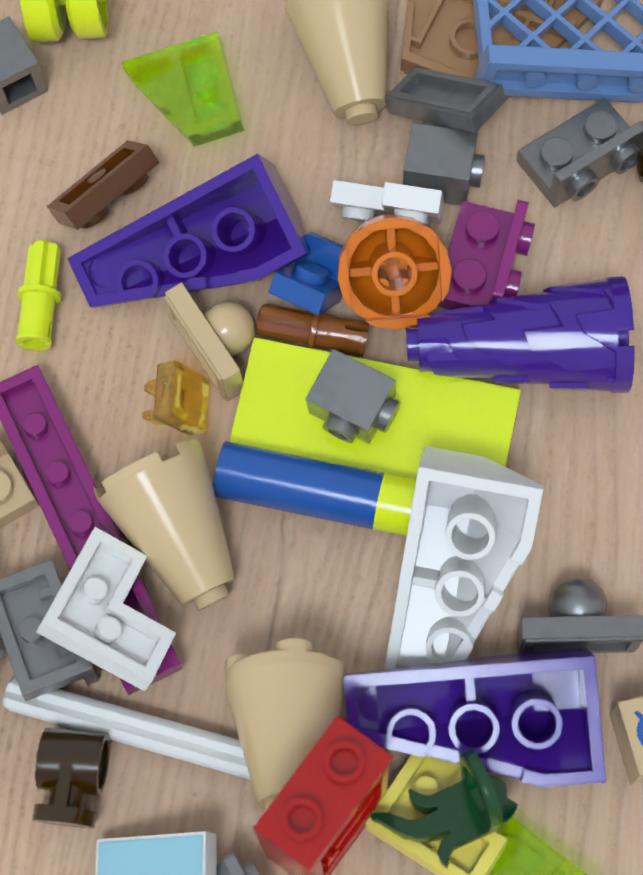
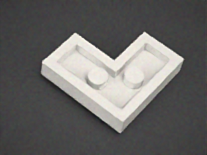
(364, 201)
(96, 624)

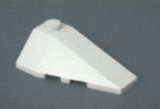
(461, 549)

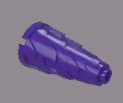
(558, 337)

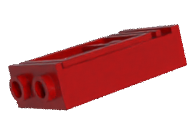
(325, 802)

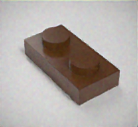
(117, 174)

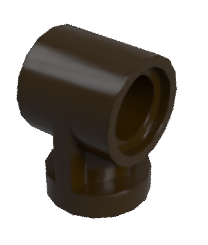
(70, 767)

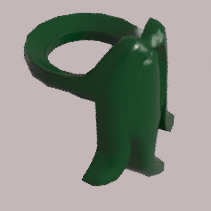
(456, 813)

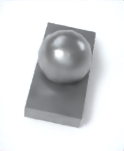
(445, 99)
(579, 621)

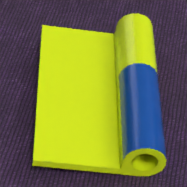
(293, 465)

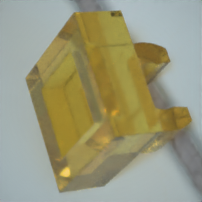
(179, 398)

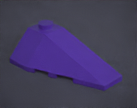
(206, 239)
(519, 712)

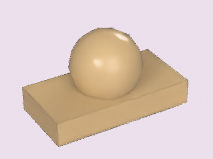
(213, 337)

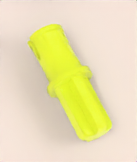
(38, 296)

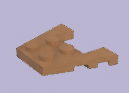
(443, 34)

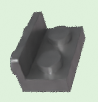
(581, 153)
(36, 661)

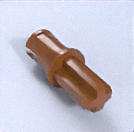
(313, 330)

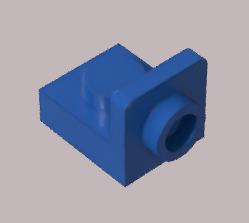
(312, 279)

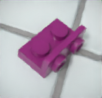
(485, 254)

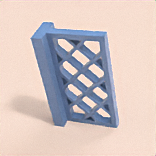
(549, 72)

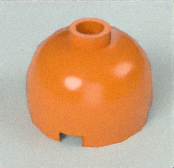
(393, 271)

